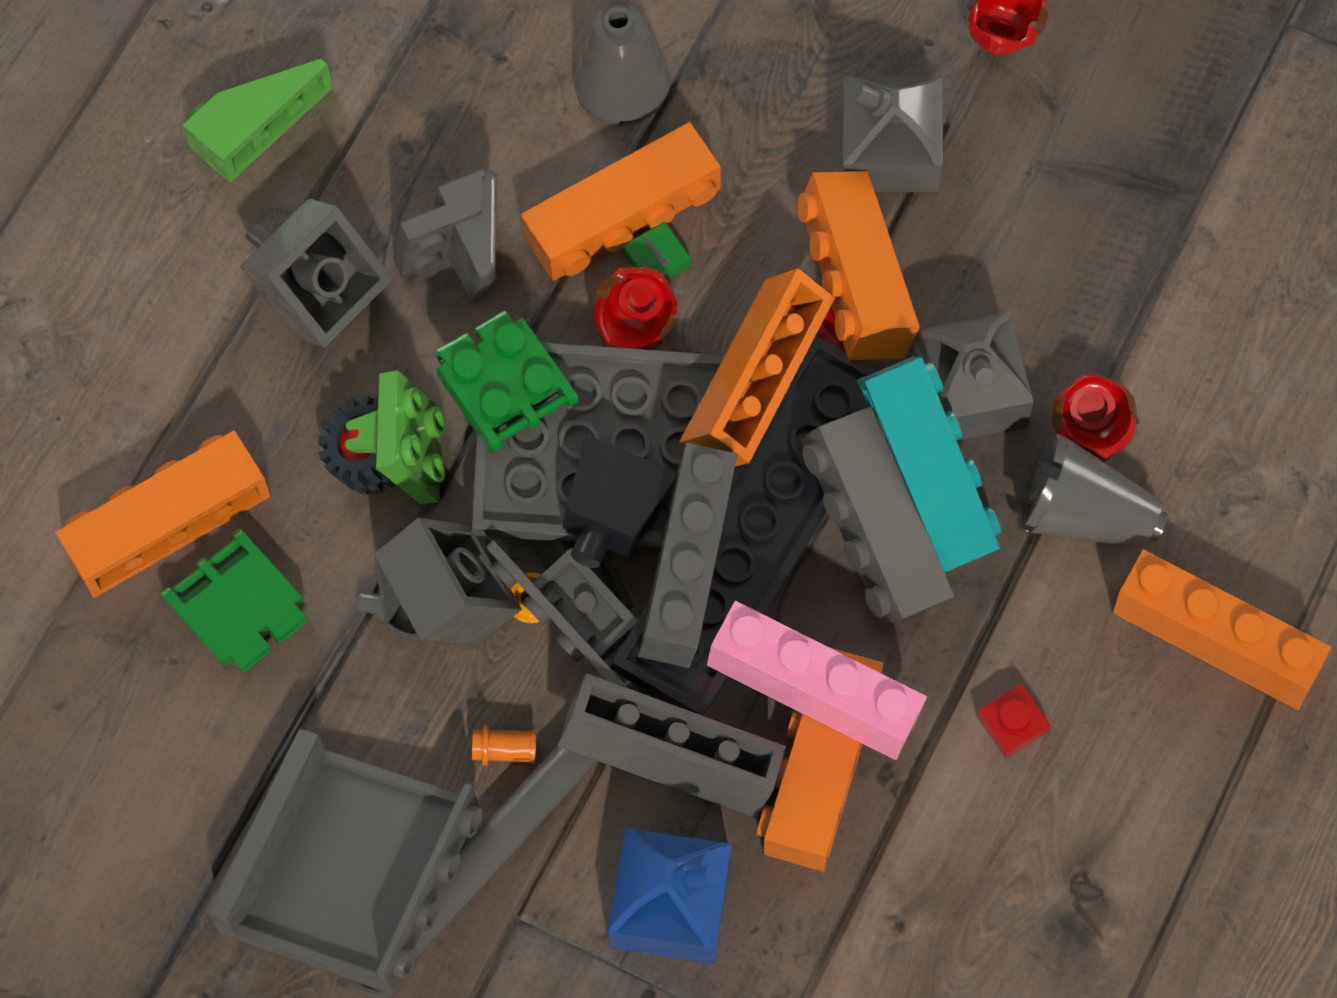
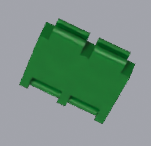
(502, 378)
(237, 604)

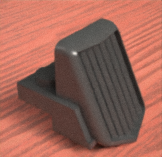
(456, 229)

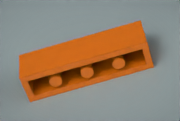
(621, 202)
(858, 265)
(759, 365)
(163, 513)
(1221, 629)
(811, 789)

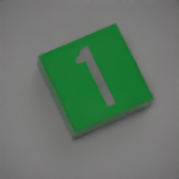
(658, 250)

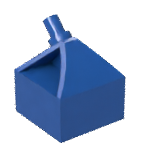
(670, 896)

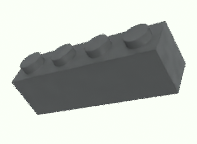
(875, 517)
(687, 555)
(671, 746)

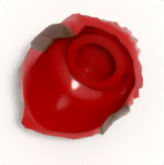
(1006, 24)
(634, 308)
(1096, 415)

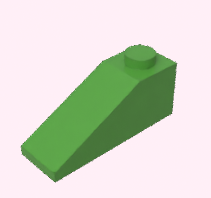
(249, 118)

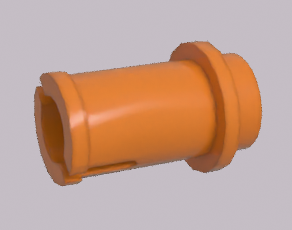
(503, 745)

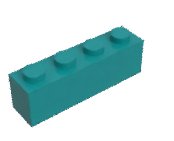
(930, 460)

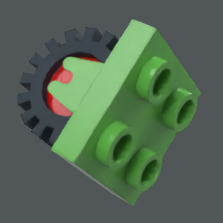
(387, 441)

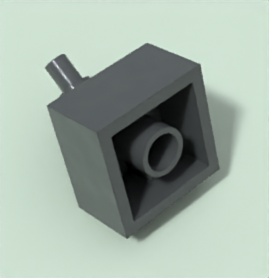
(894, 132)
(314, 271)
(978, 373)
(438, 586)

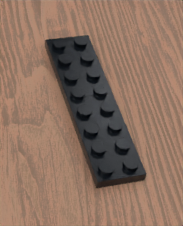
(765, 527)

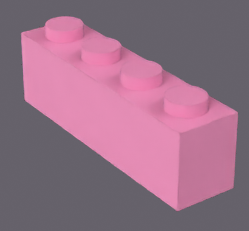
(815, 680)

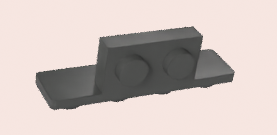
(578, 603)

